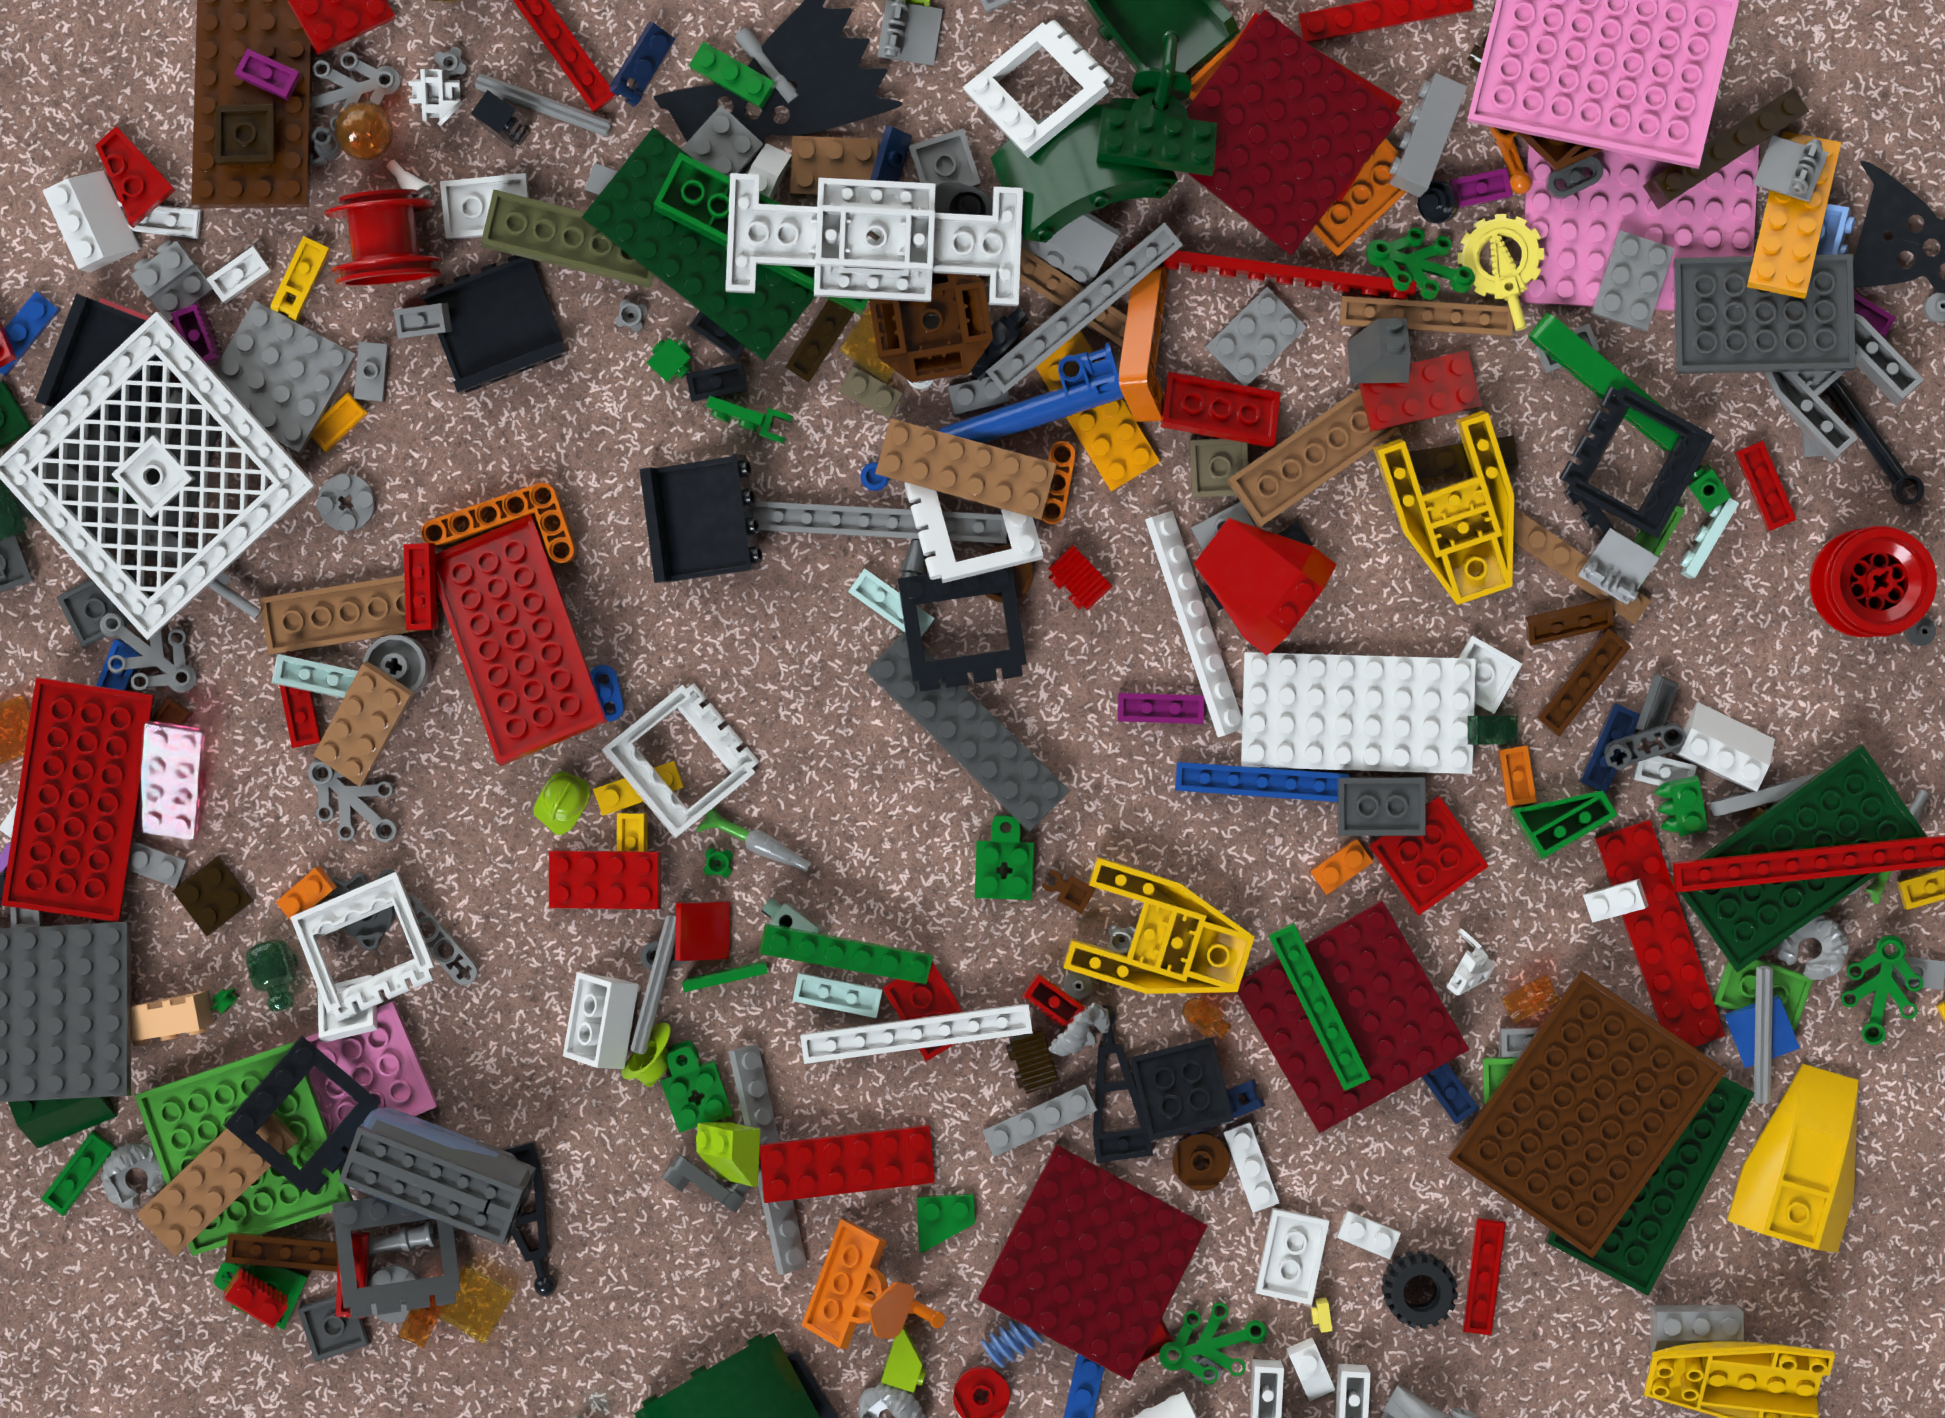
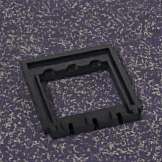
(1672, 477)
(983, 666)
(275, 1089)

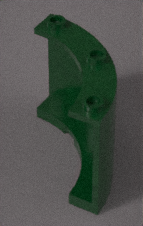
(1139, 25)
(1066, 179)
(745, 1385)

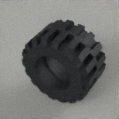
(1402, 1272)

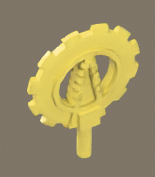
(1507, 279)

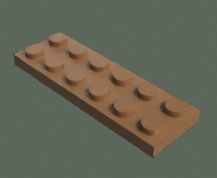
(1307, 459)
(966, 468)
(335, 615)
(210, 1185)

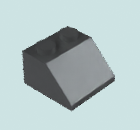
(1380, 352)

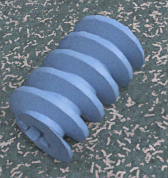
(1011, 1341)

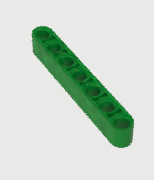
(1595, 373)

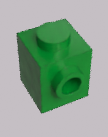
(671, 359)
(1708, 488)

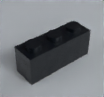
(500, 120)

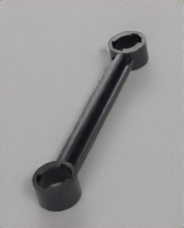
(1874, 443)

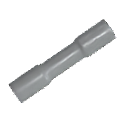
(753, 49)

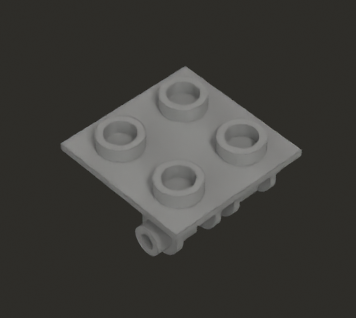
(910, 32)
(1791, 167)
(1618, 566)

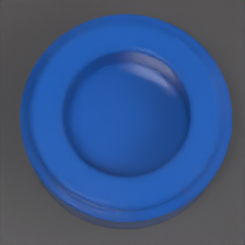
(871, 480)

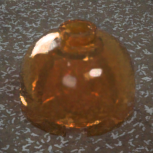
(364, 130)

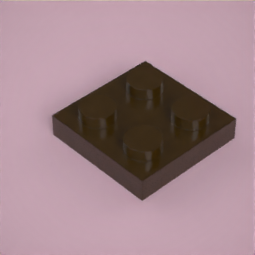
(245, 134)
(213, 896)

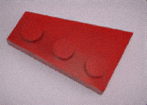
(135, 179)

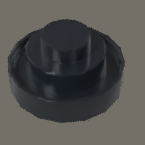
(1439, 202)

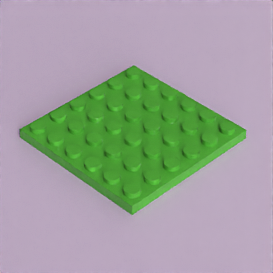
(190, 1115)

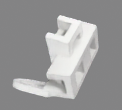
(439, 92)
(1472, 969)

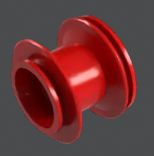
(383, 238)
(1904, 571)

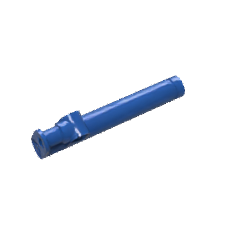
(1090, 388)

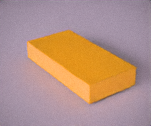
(338, 422)

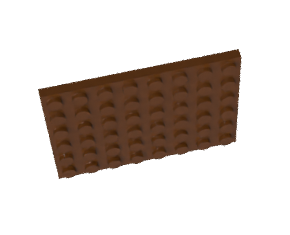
(1586, 1113)

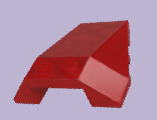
(1263, 580)

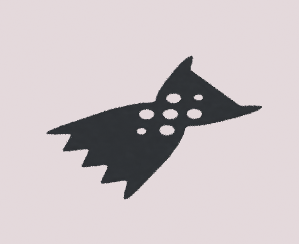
(817, 58)
(1889, 210)

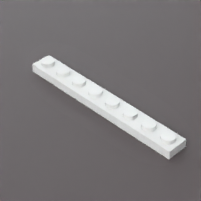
(1195, 623)
(916, 1033)

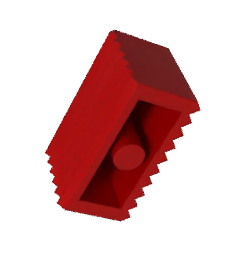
(1079, 578)
(1052, 1001)
(256, 1298)

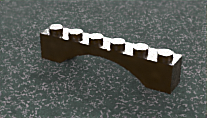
(1727, 147)

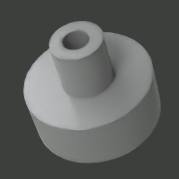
(1935, 307)
(1077, 992)

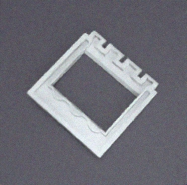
(1010, 116)
(936, 540)
(649, 783)
(349, 909)

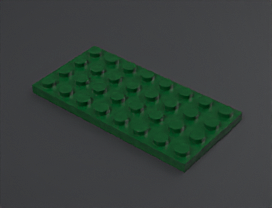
(688, 260)
(1835, 807)
(1659, 1213)

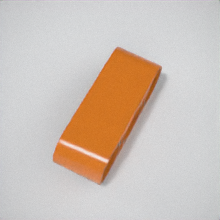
(1065, 471)

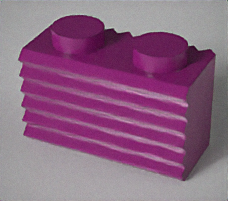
(196, 330)

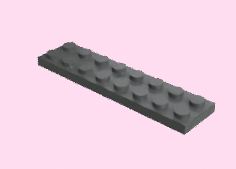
(972, 738)

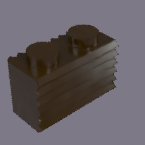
(1033, 1061)

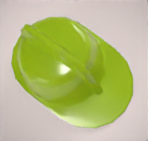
(562, 802)
(653, 1064)

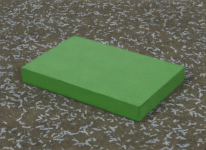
(1739, 989)

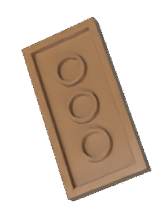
(363, 723)

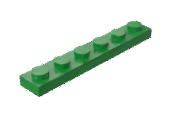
(845, 953)
(1319, 1006)

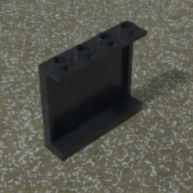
(497, 324)
(85, 342)
(701, 519)

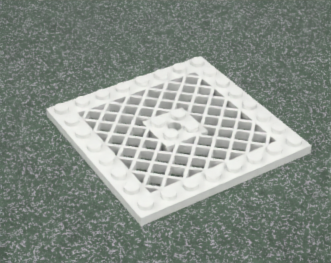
(90, 553)

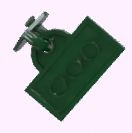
(1154, 135)

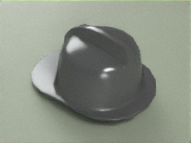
(961, 199)

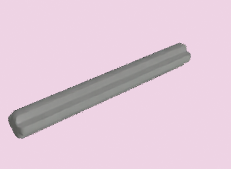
(543, 105)
(655, 986)
(1763, 1034)

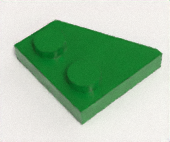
(943, 1217)

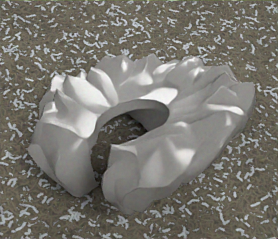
(1833, 948)
(1078, 1032)
(120, 1163)
(888, 1397)

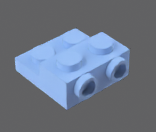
(1834, 229)

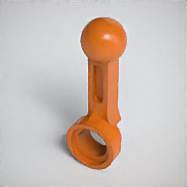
(1519, 179)

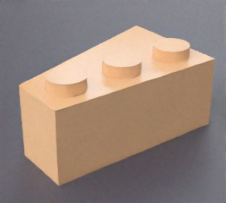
(170, 1017)

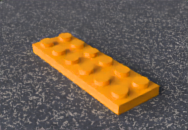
(1792, 231)
(1104, 431)

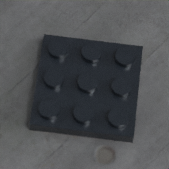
(1181, 1089)

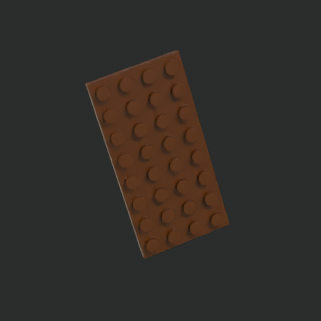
(222, 39)

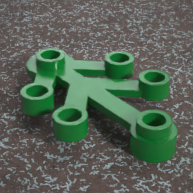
(1386, 254)
(1882, 984)
(1208, 1346)

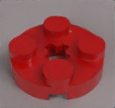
(986, 1379)

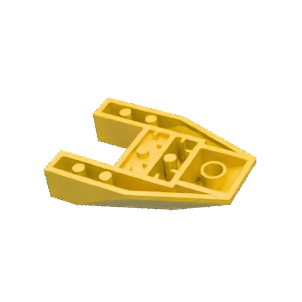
(1463, 527)
(1177, 942)

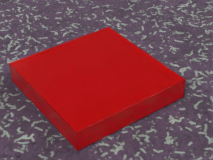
(702, 931)

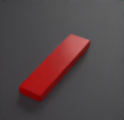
(1483, 1276)

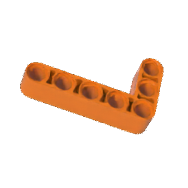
(1141, 347)
(505, 516)

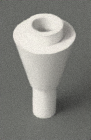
(409, 181)

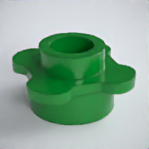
(711, 867)
(224, 1000)

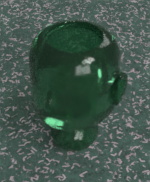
(271, 971)

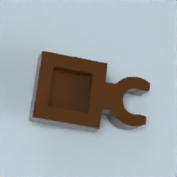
(1073, 892)

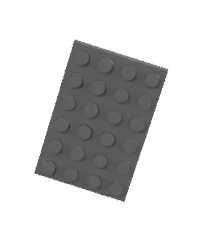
(1751, 330)

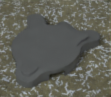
(372, 928)

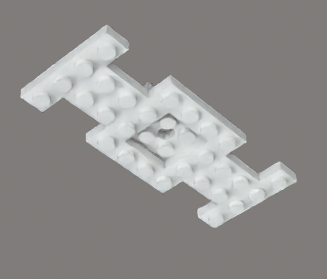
(836, 234)

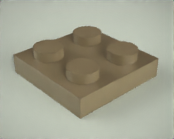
(1214, 463)

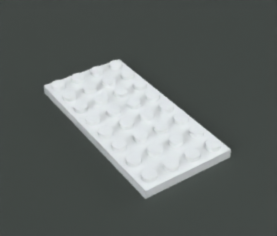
(1357, 712)

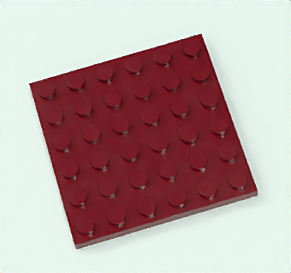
(1286, 131)
(1383, 1003)
(1092, 1262)

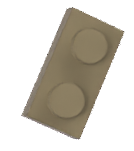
(871, 392)

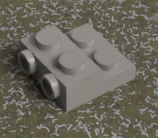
(171, 279)

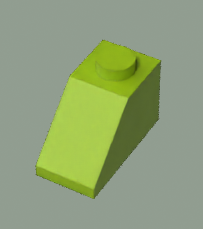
(904, 1364)

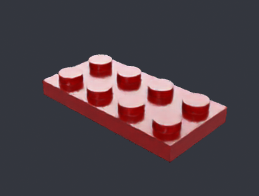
(1434, 390)
(1220, 409)
(605, 879)

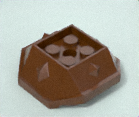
(938, 352)

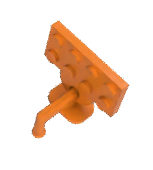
(847, 1289)

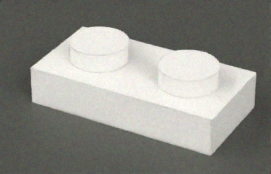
(239, 274)
(1661, 770)
(1615, 900)
(1368, 1234)

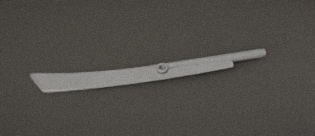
(151, 537)

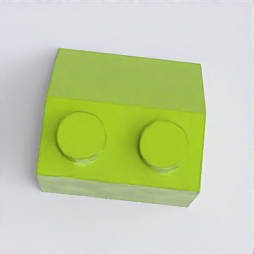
(730, 1151)

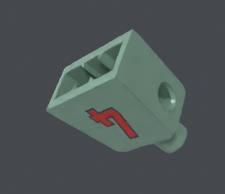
(781, 913)

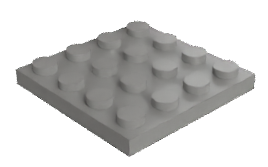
(283, 373)

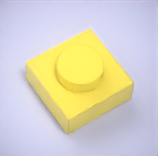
(1321, 1315)

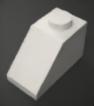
(771, 166)
(1310, 1369)

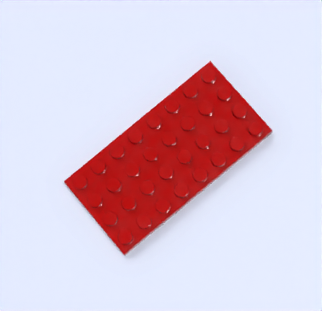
(516, 641)
(77, 800)

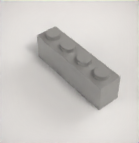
(1427, 134)

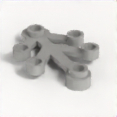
(353, 90)
(151, 657)
(349, 797)

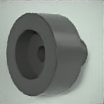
(1916, 637)

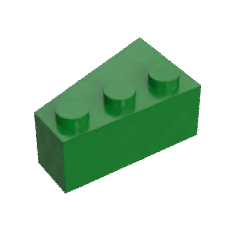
(1561, 822)

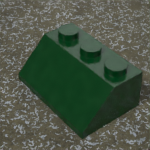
(55, 1119)

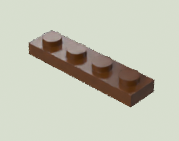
(1583, 682)
(281, 1252)

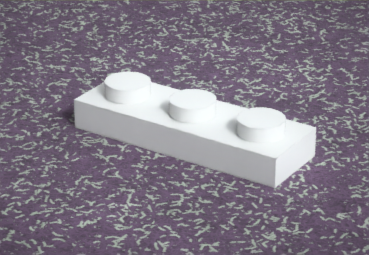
(1251, 1167)

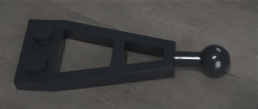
(1125, 1142)
(544, 1283)

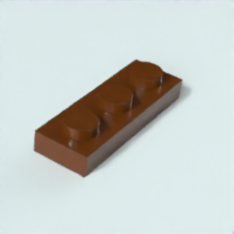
(1569, 621)

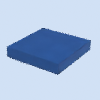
(1742, 1028)

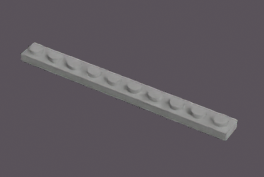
(873, 522)

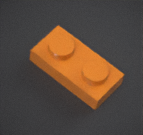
(1517, 775)
(1341, 866)
(307, 893)

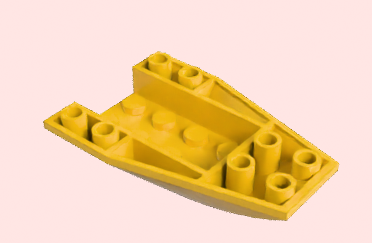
(1803, 1164)
(1740, 1378)

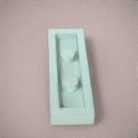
(1707, 538)
(885, 600)
(312, 676)
(837, 995)

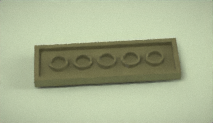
(557, 238)

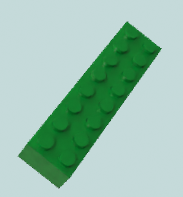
(700, 201)

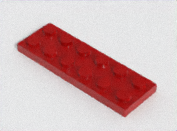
(846, 1163)

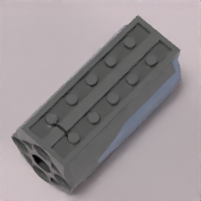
(439, 1174)

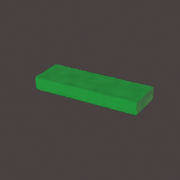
(725, 976)
(78, 1173)

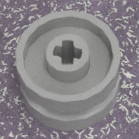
(407, 652)

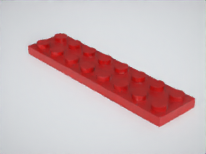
(1661, 936)

